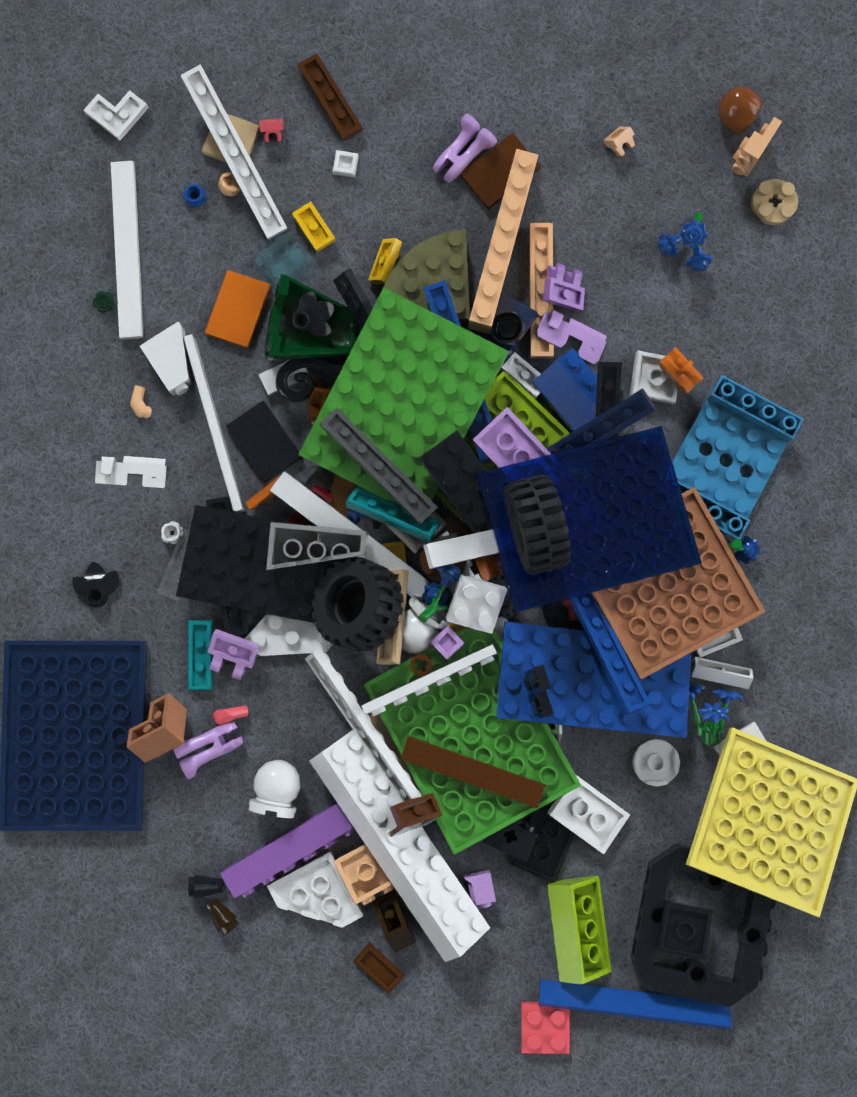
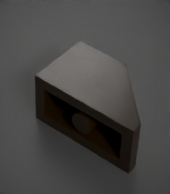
(393, 921)

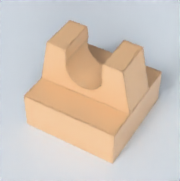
(618, 138)

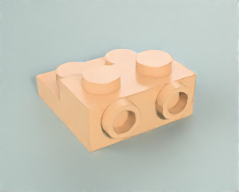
(752, 148)
(362, 875)

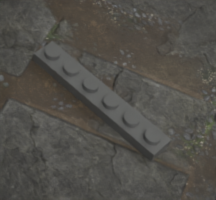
(378, 466)

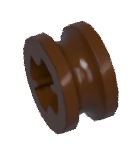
(422, 657)

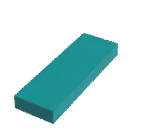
(199, 661)

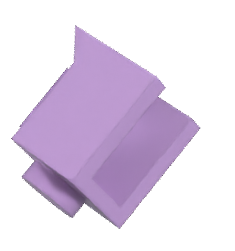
(481, 888)

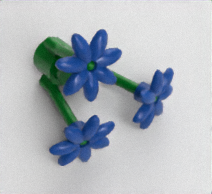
(712, 730)

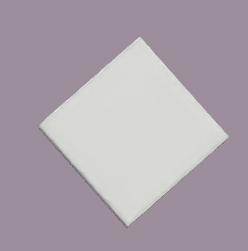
(345, 163)

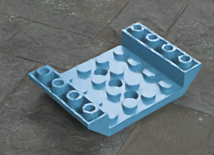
(751, 434)

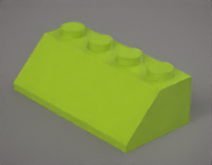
(579, 929)

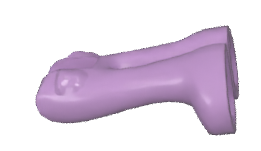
(470, 129)
(220, 747)

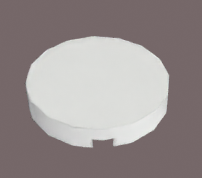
(649, 757)

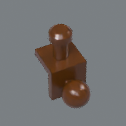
(317, 400)

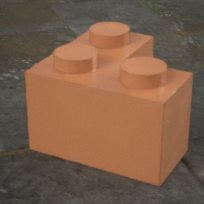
(161, 731)

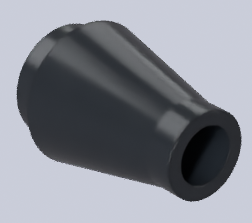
(203, 886)

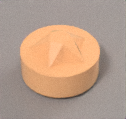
(228, 184)

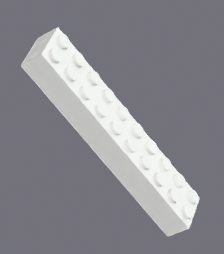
(407, 858)

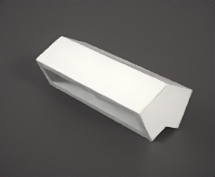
(721, 672)

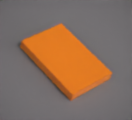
(237, 309)

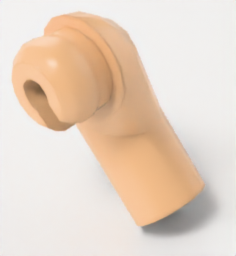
(137, 403)

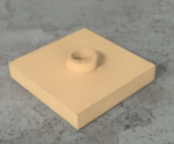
(246, 131)

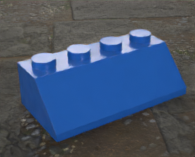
(569, 389)

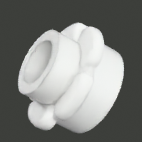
(167, 528)

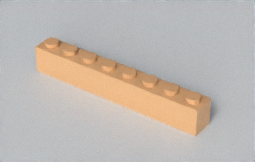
(502, 241)

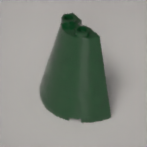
(288, 342)

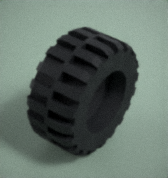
(538, 524)
(379, 611)

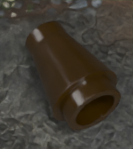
(222, 917)

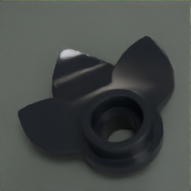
(316, 313)
(96, 581)

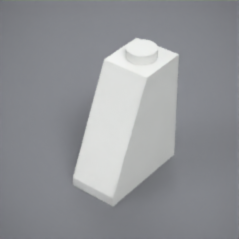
(170, 358)

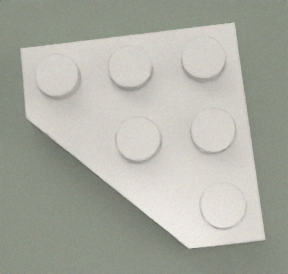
(287, 636)
(316, 892)

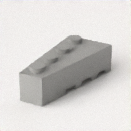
(312, 544)

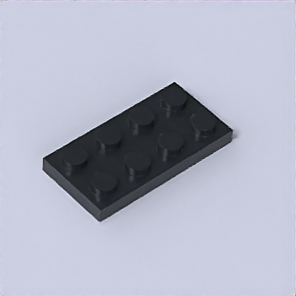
(455, 472)

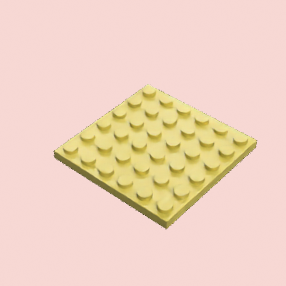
(773, 822)

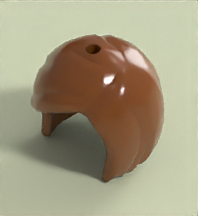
(739, 108)

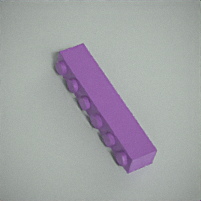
(286, 850)

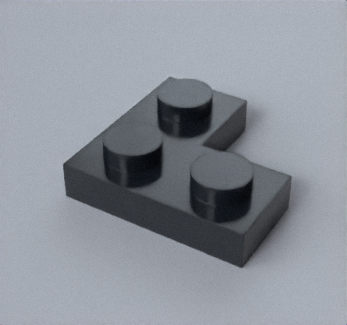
(538, 683)

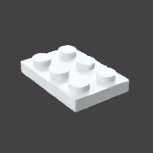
(589, 815)

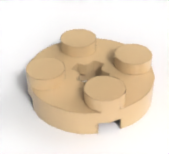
(783, 192)

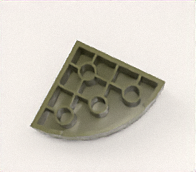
(431, 262)

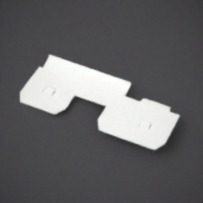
(116, 473)

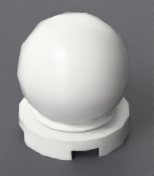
(418, 635)
(276, 787)

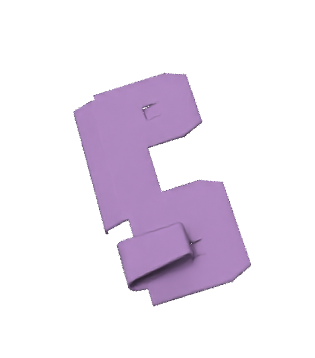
(592, 343)

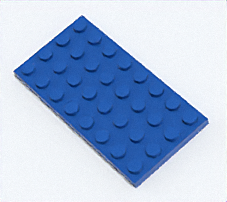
(580, 687)

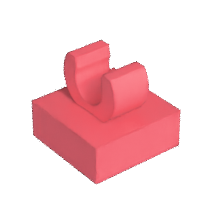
(272, 126)

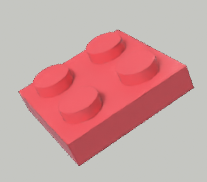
(544, 1029)

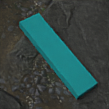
(391, 514)

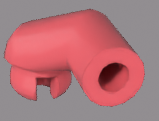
(227, 715)

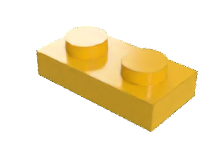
(313, 227)
(385, 260)

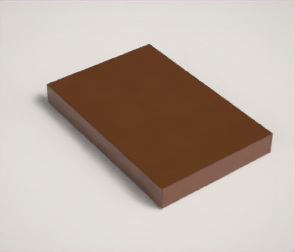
(490, 172)

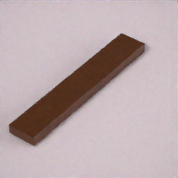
(473, 771)

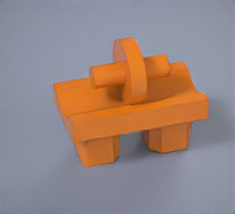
(680, 370)

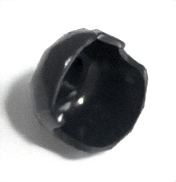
(508, 328)

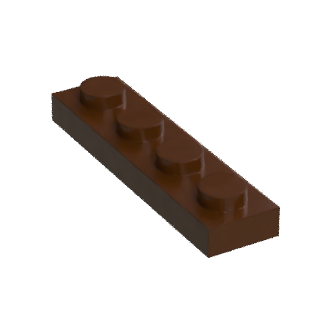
(330, 97)

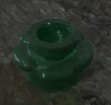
(107, 306)

